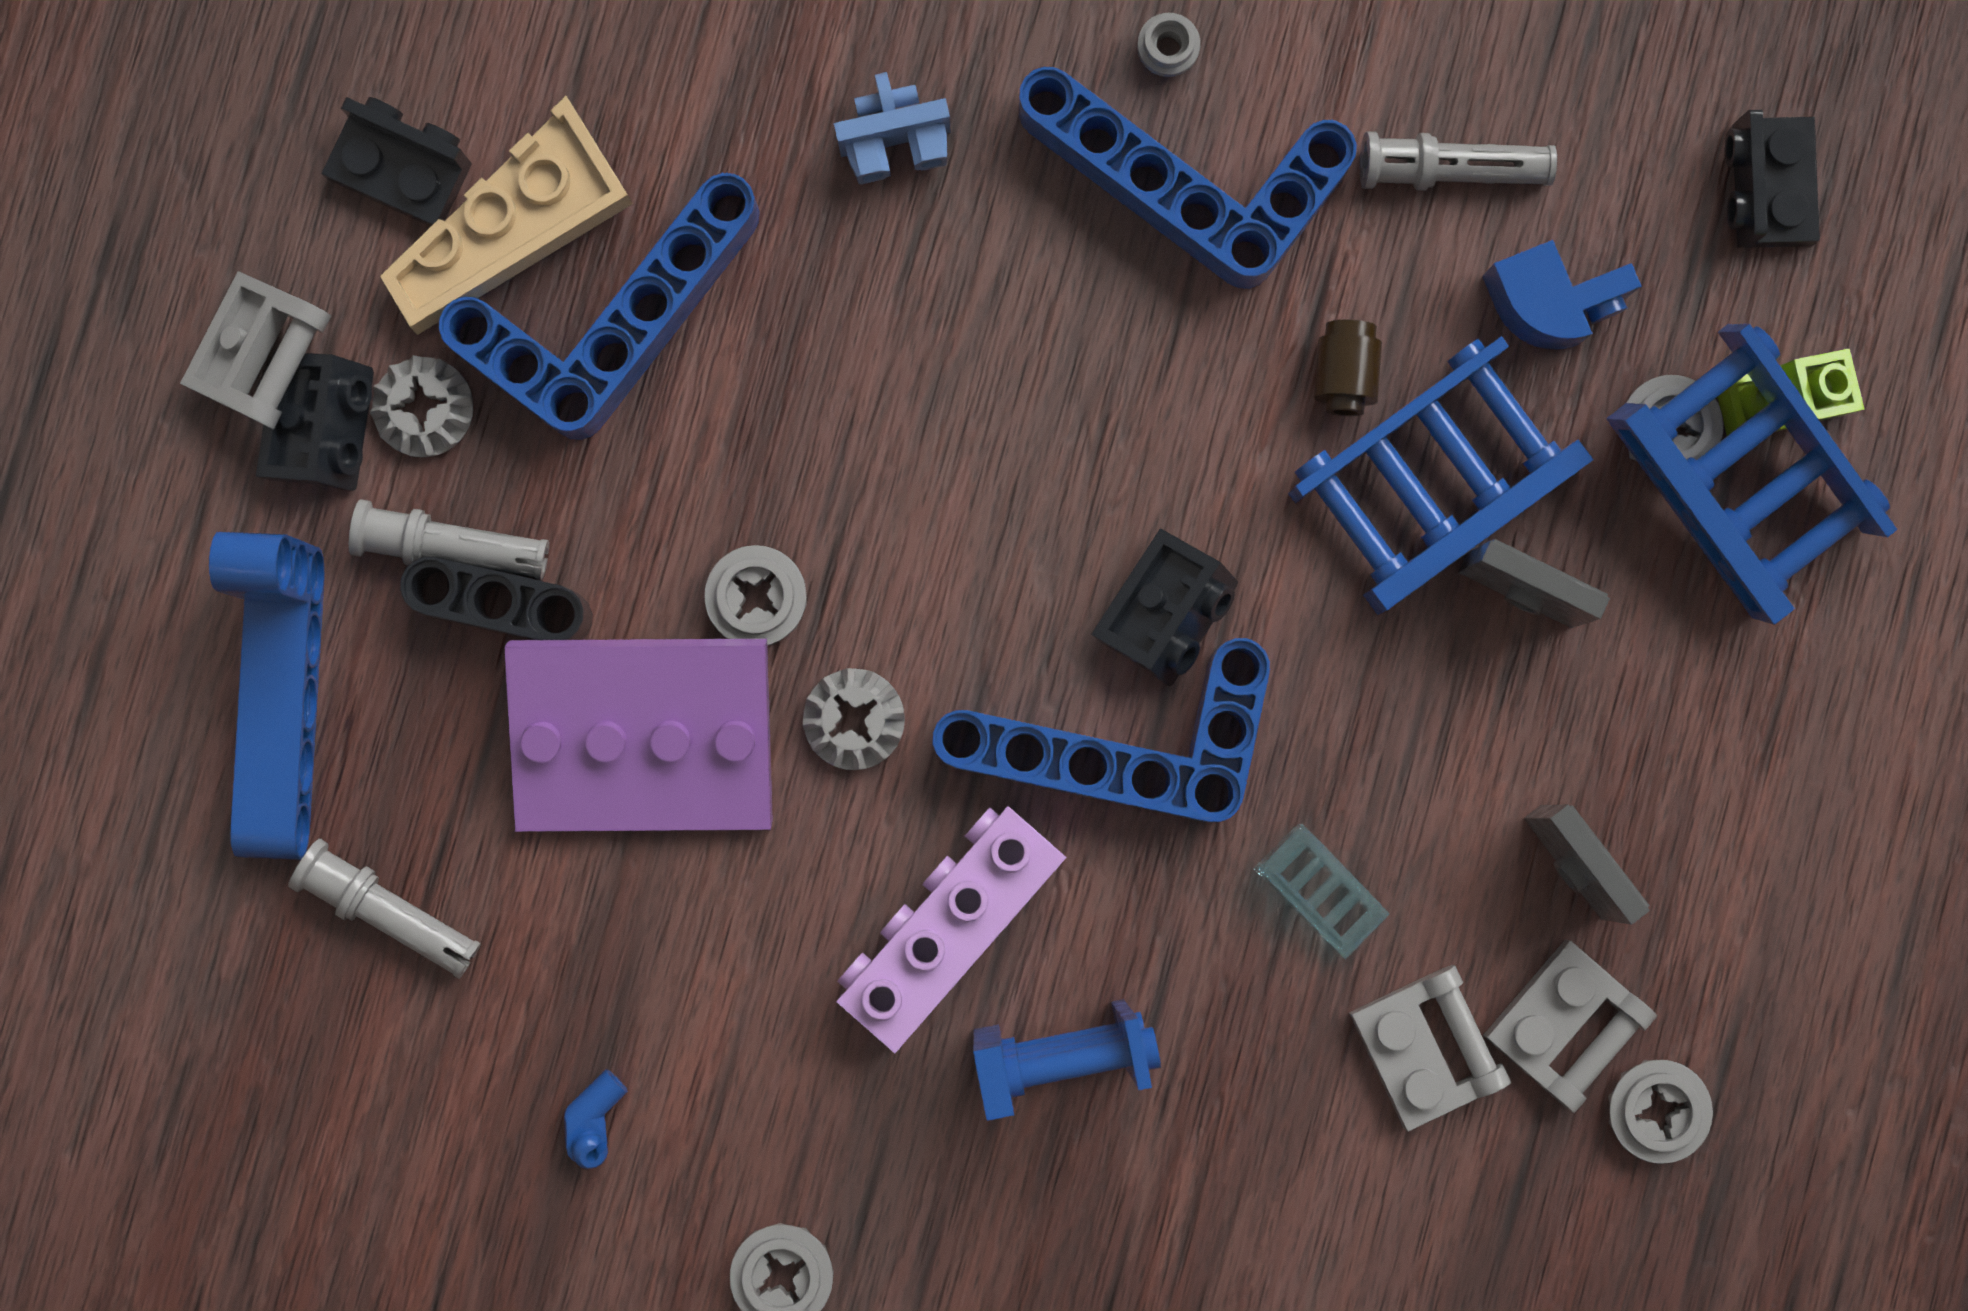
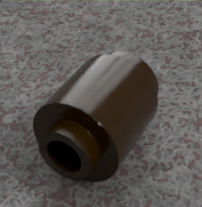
(1348, 367)

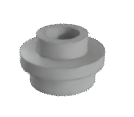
(1168, 26)

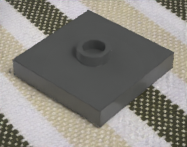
(1534, 584)
(1587, 864)

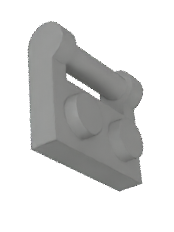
(241, 341)
(1554, 1010)
(1410, 1058)

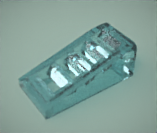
(1285, 853)

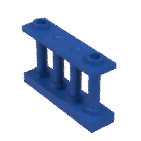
(1688, 482)
(1444, 536)
(1009, 1067)

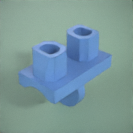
(866, 137)

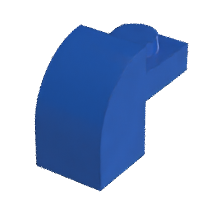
(1543, 306)

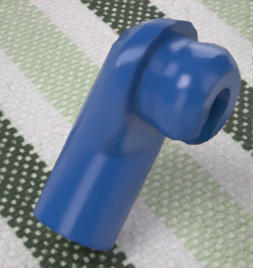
(586, 1120)

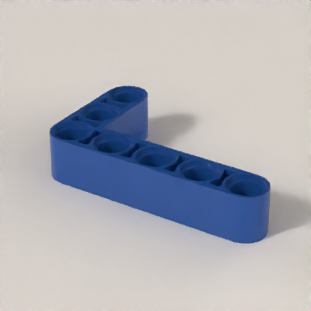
(1182, 183)
(617, 322)
(277, 687)
(1121, 759)

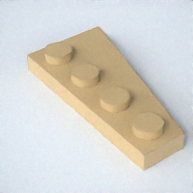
(529, 208)

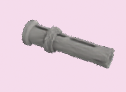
(1423, 154)
(417, 537)
(358, 895)

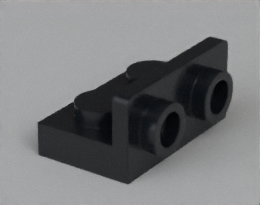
(397, 163)
(1773, 181)
(320, 424)
(1167, 607)

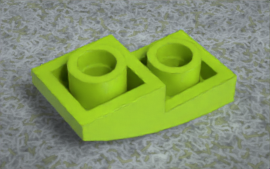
(1823, 381)

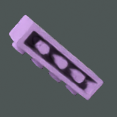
(950, 928)

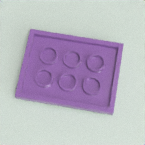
(639, 734)

